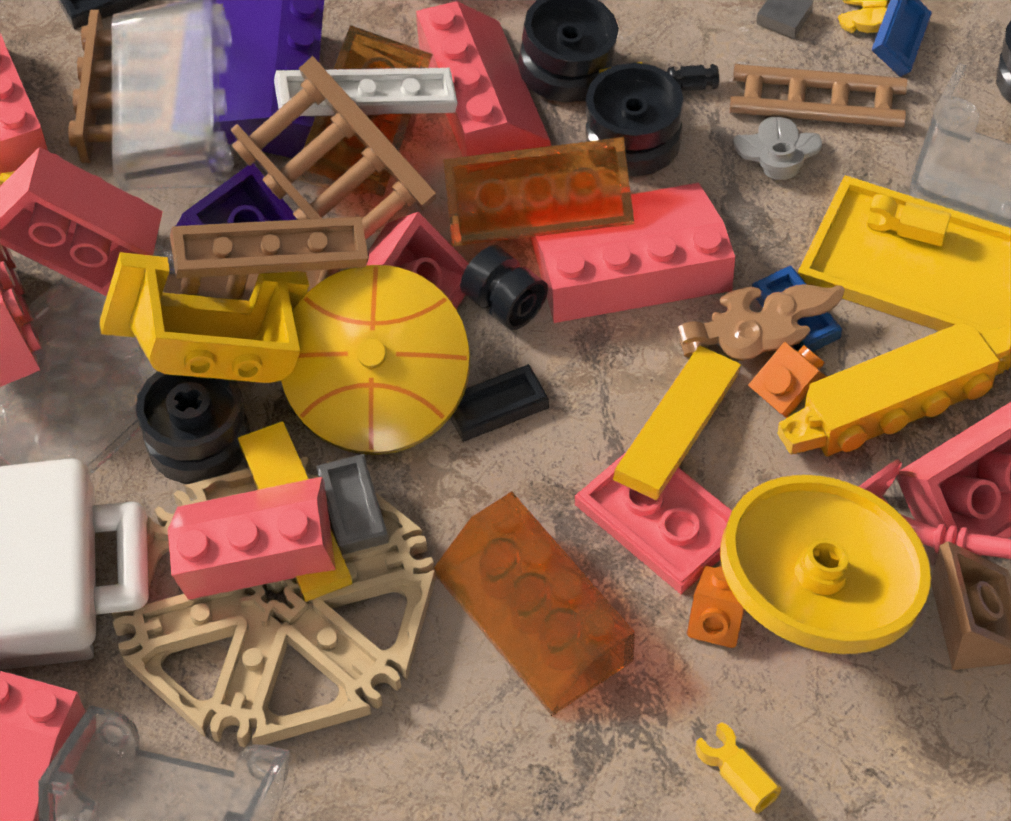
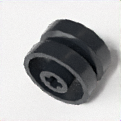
(566, 47)
(642, 108)
(192, 425)

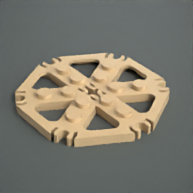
(261, 641)

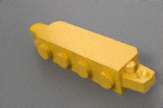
(897, 389)

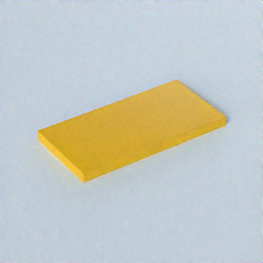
(908, 277)

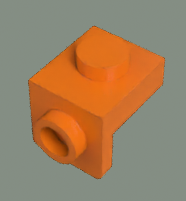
(787, 377)
(715, 610)

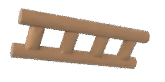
(837, 111)

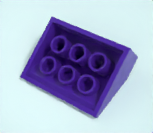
(266, 40)

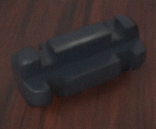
(696, 77)

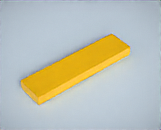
(676, 422)
(275, 463)

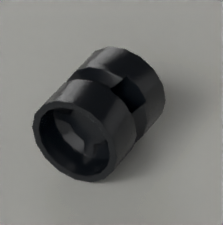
(499, 283)

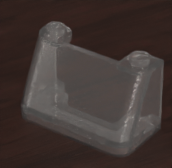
(109, 779)

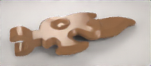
(749, 333)

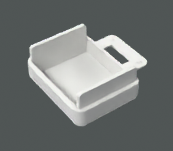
(50, 562)

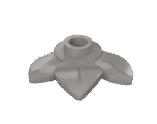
(778, 147)

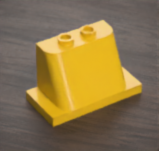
(202, 333)

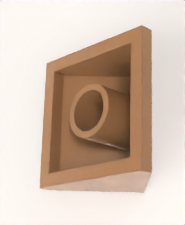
(973, 607)

